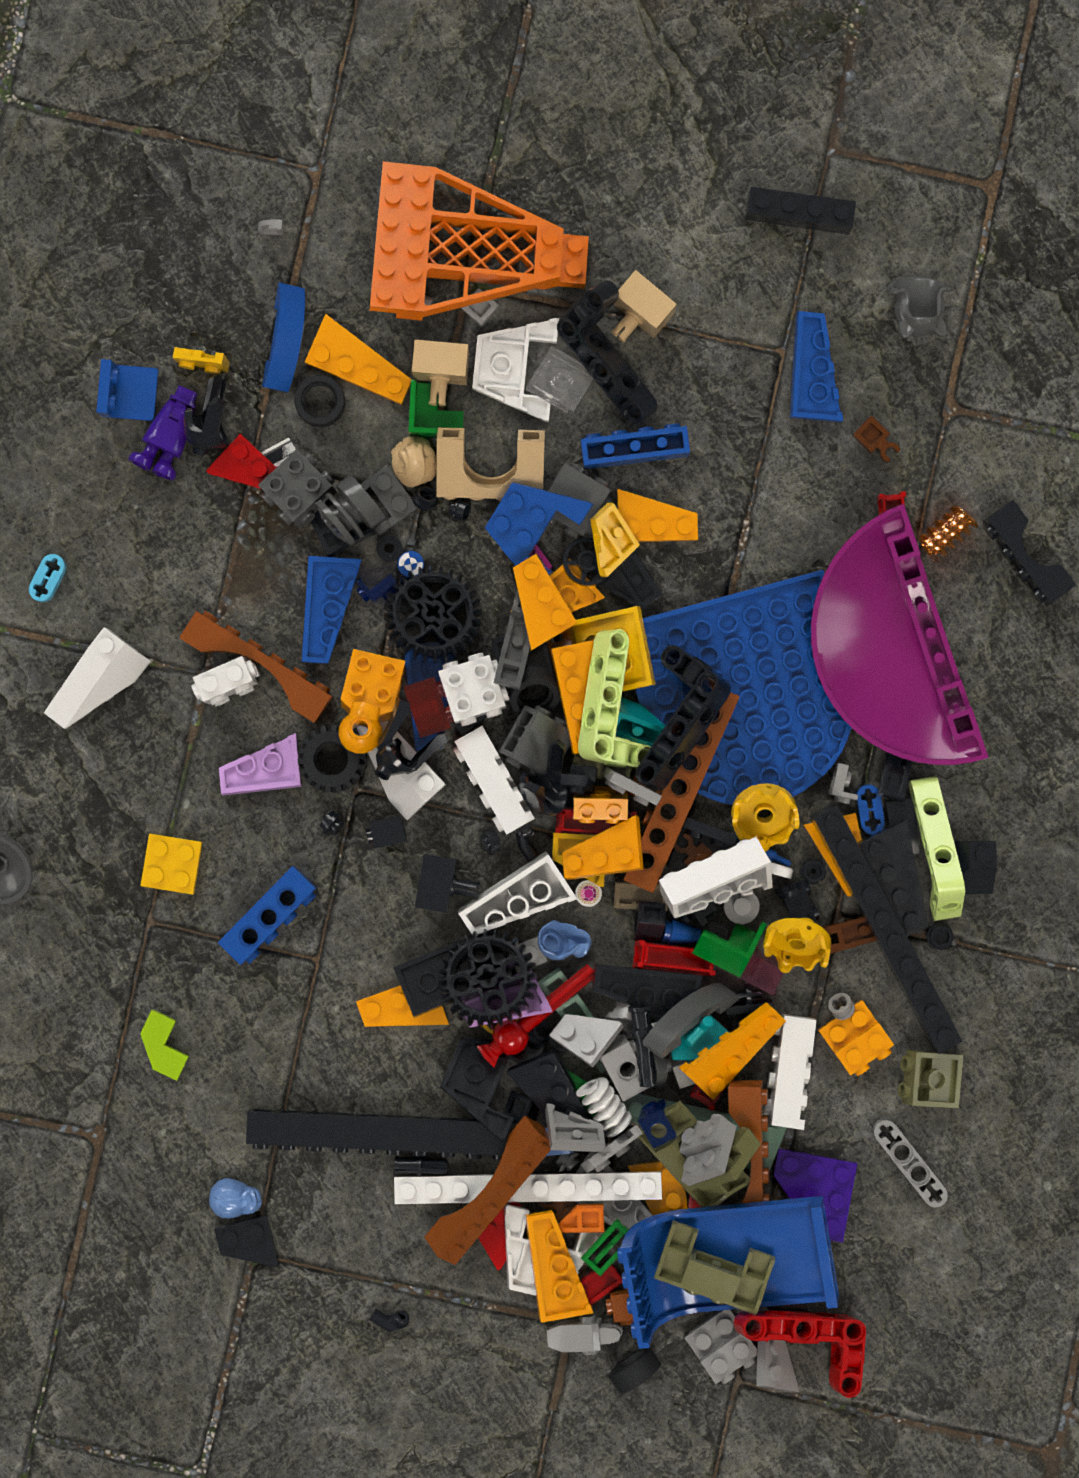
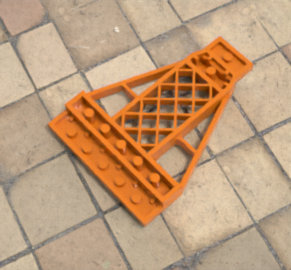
(405, 234)

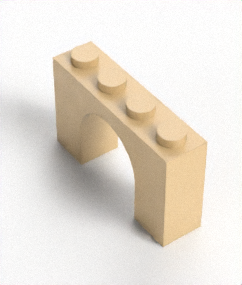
(458, 480)

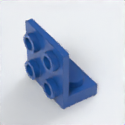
(127, 391)

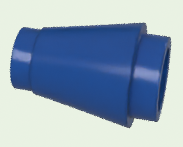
(680, 933)

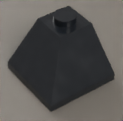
(977, 865)

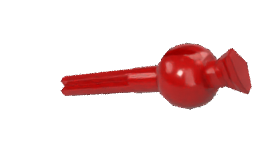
(513, 1036)

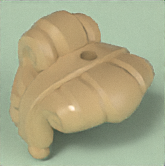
(414, 461)

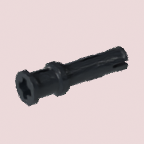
(640, 1028)

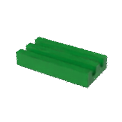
(592, 1263)

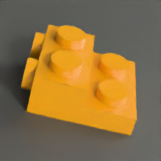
(602, 805)
(857, 1040)

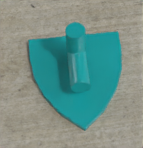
(702, 1035)

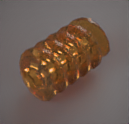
(946, 532)

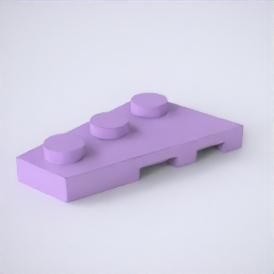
(264, 770)

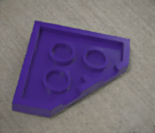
(816, 1175)

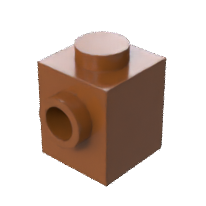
(618, 1307)

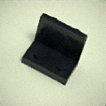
(710, 836)

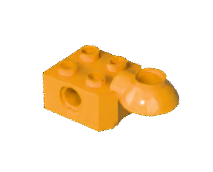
(369, 698)

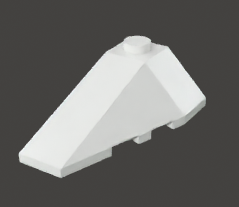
(99, 675)
(412, 790)

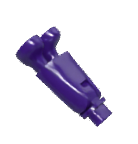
(166, 434)

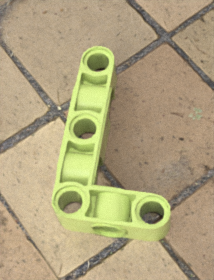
(602, 712)
(937, 839)

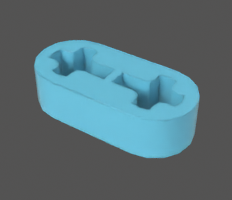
(41, 575)

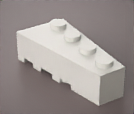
(494, 780)
(717, 878)
(524, 892)
(790, 1072)

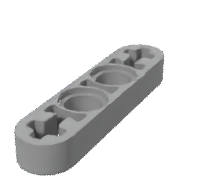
(909, 1163)

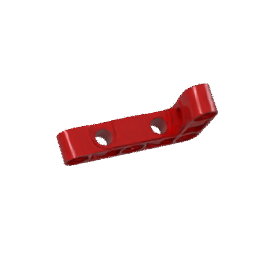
(846, 1349)

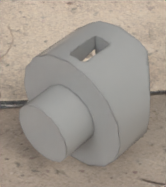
(741, 909)
(620, 1013)

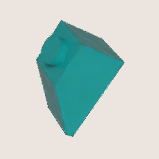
(637, 723)

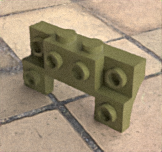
(673, 1160)
(713, 1276)

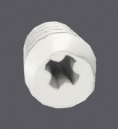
(606, 1105)

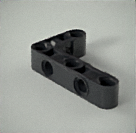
(600, 357)
(693, 715)

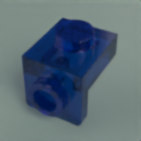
(379, 591)

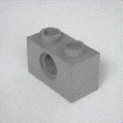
(627, 1080)

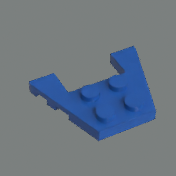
(526, 515)

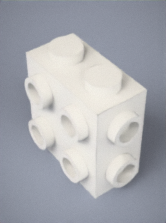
(225, 680)
(472, 690)

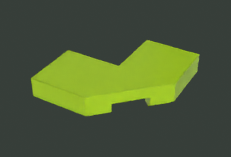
(161, 1056)

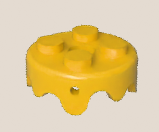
(771, 829)
(797, 943)

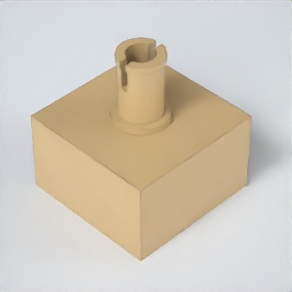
(643, 307)
(441, 365)

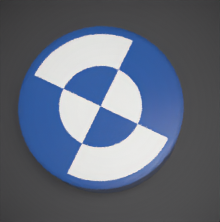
(410, 562)

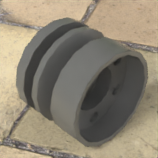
(349, 510)

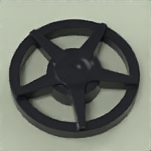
(585, 562)

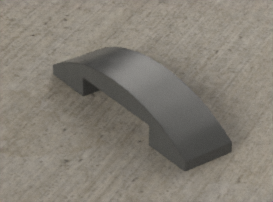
(514, 650)
(685, 1015)

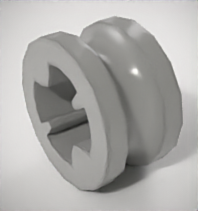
(838, 1001)

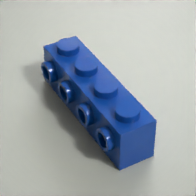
(635, 447)

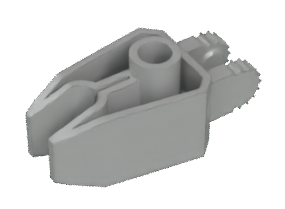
(583, 1334)

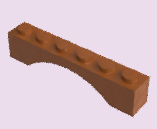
(211, 638)
(747, 1109)
(522, 1154)

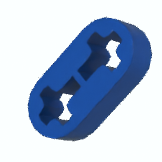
(876, 808)

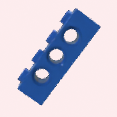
(234, 941)

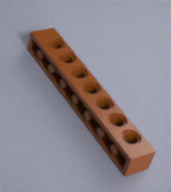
(649, 877)

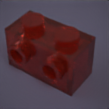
(428, 707)

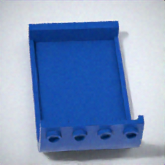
(785, 1228)

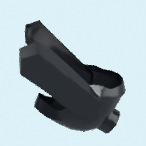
(206, 430)
(389, 755)
(537, 788)

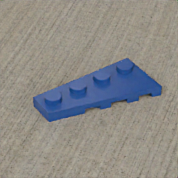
(813, 381)

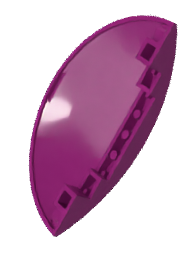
(887, 650)

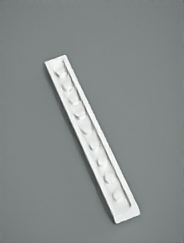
(536, 1188)

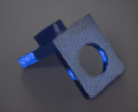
(652, 1114)

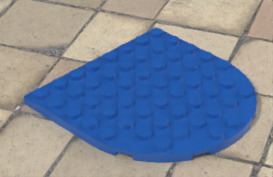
(762, 645)

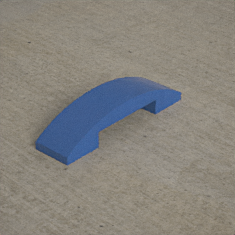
(286, 337)

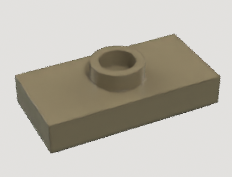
(628, 895)

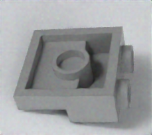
(706, 1149)
(721, 1347)

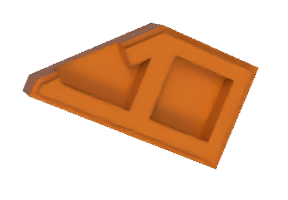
(584, 1219)

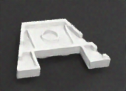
(503, 364)
(518, 1255)

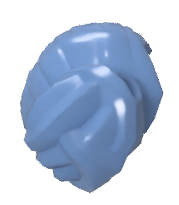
(561, 940)
(233, 1198)

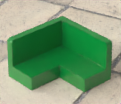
(425, 418)
(730, 954)

